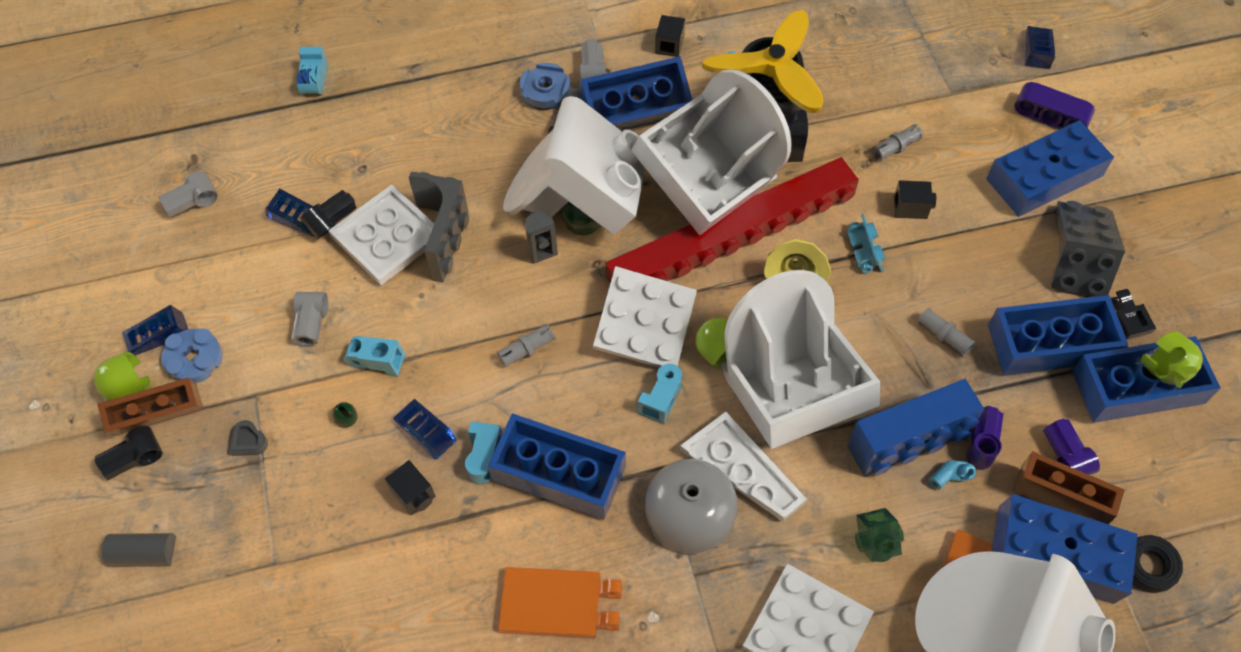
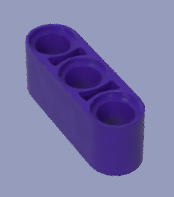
(1052, 106)

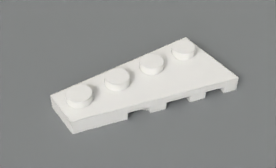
(745, 465)

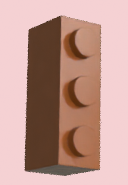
(150, 406)
(1068, 489)

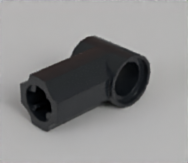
(325, 216)
(138, 449)

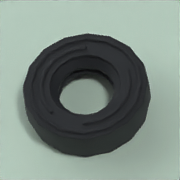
(1171, 564)

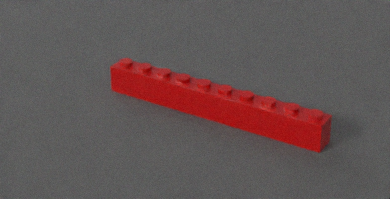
(757, 217)

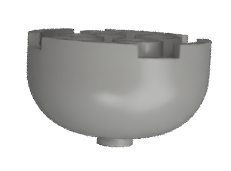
(685, 521)

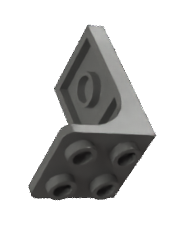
(448, 199)
(1088, 249)

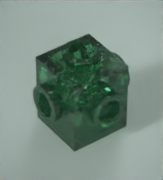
(879, 535)

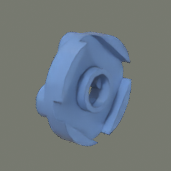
(544, 97)
(180, 345)

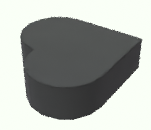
(247, 440)

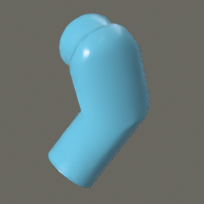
(952, 471)

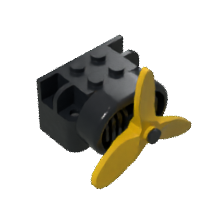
(781, 70)

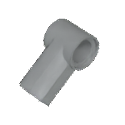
(592, 59)
(196, 191)
(309, 310)

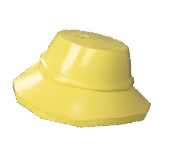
(808, 255)

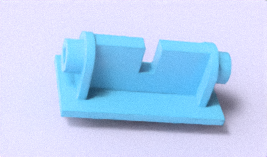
(863, 235)

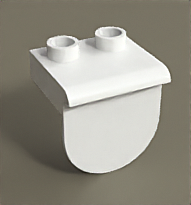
(717, 148)
(584, 164)
(792, 359)
(1010, 606)

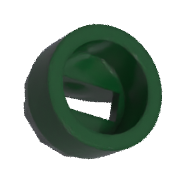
(340, 419)

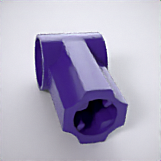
(986, 437)
(1070, 448)

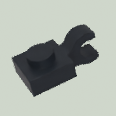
(1133, 319)

